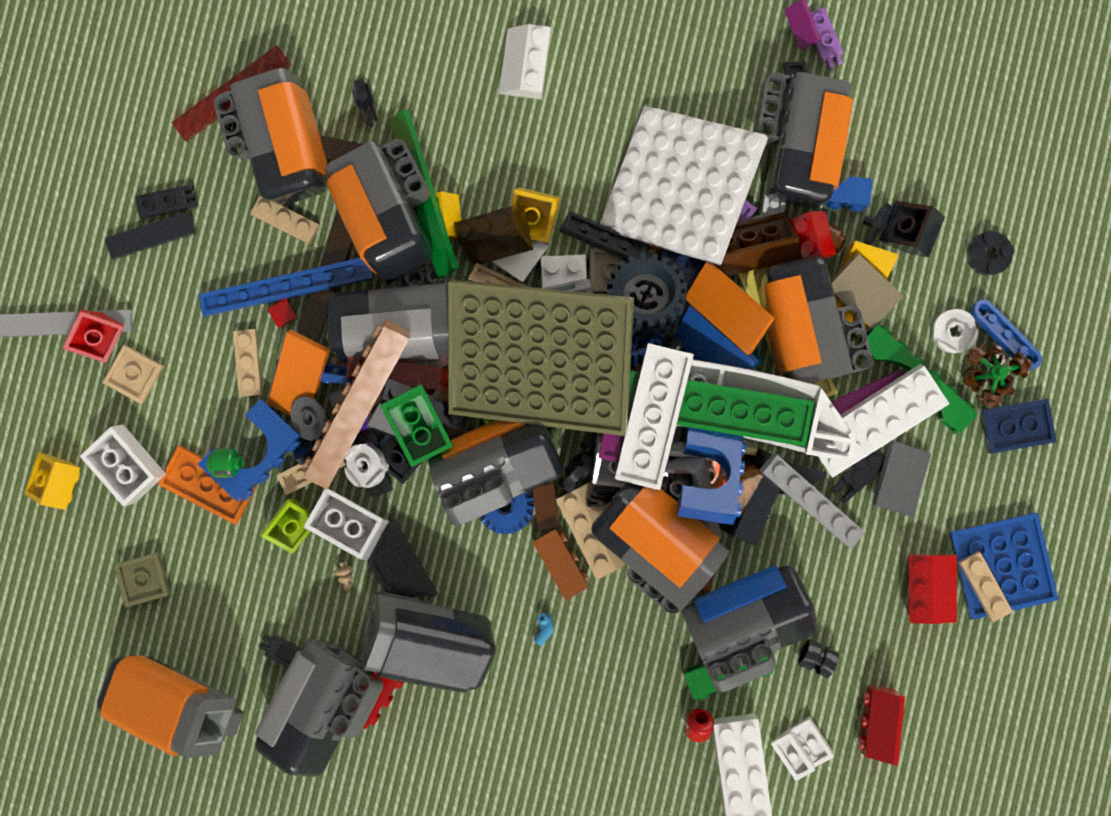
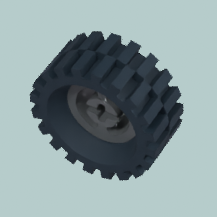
(644, 274)

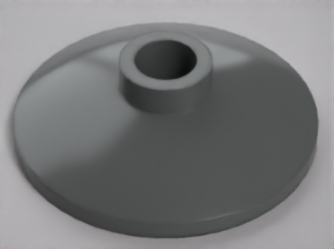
(308, 418)

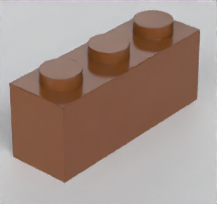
(561, 563)

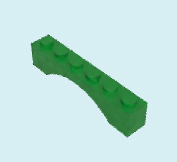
(885, 348)

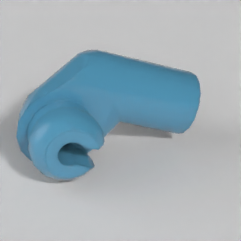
(546, 628)

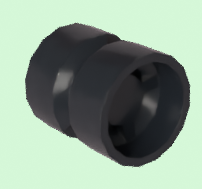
(815, 657)

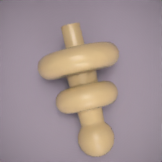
(345, 577)

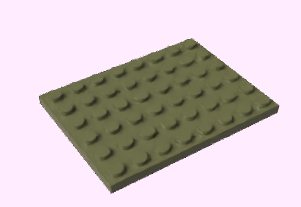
(540, 356)

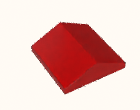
(93, 335)

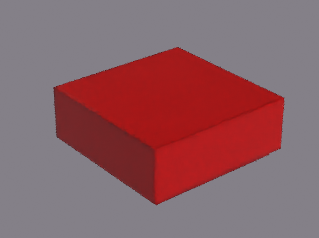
(282, 313)

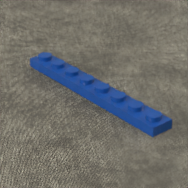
(285, 287)

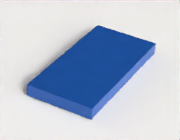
(709, 343)

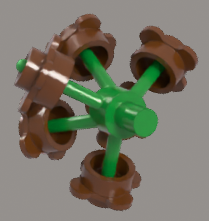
(998, 373)

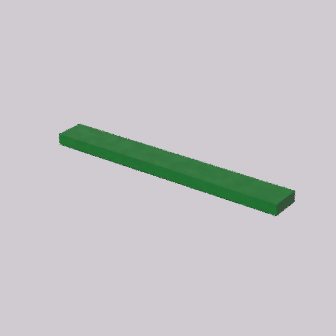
(428, 211)

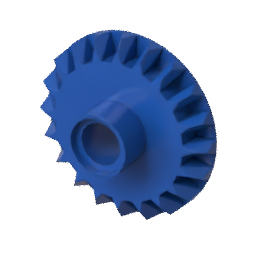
(512, 520)

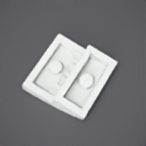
(522, 264)
(802, 748)

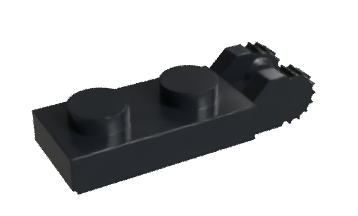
(860, 474)

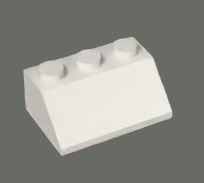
(525, 61)

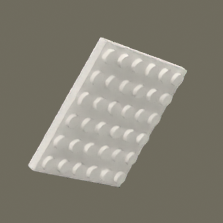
(683, 183)

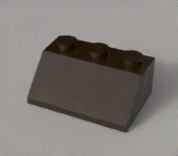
(495, 234)

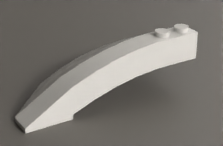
(827, 431)

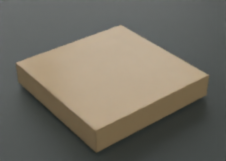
(133, 374)

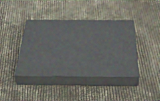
(901, 478)

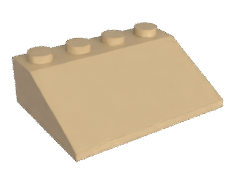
(580, 521)

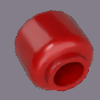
(699, 725)

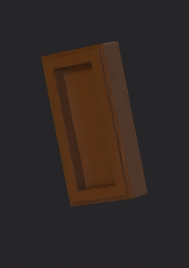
(546, 507)

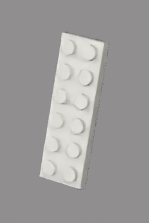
(654, 416)

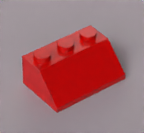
(932, 588)
(882, 724)

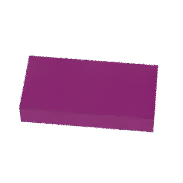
(802, 24)

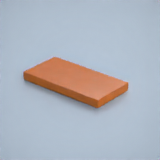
(729, 308)
(297, 371)
(195, 485)

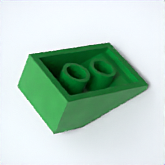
(416, 425)

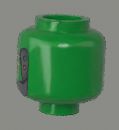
(224, 463)

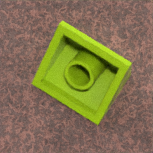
(287, 526)

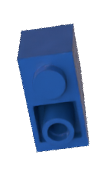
(852, 194)

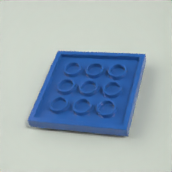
(1015, 557)

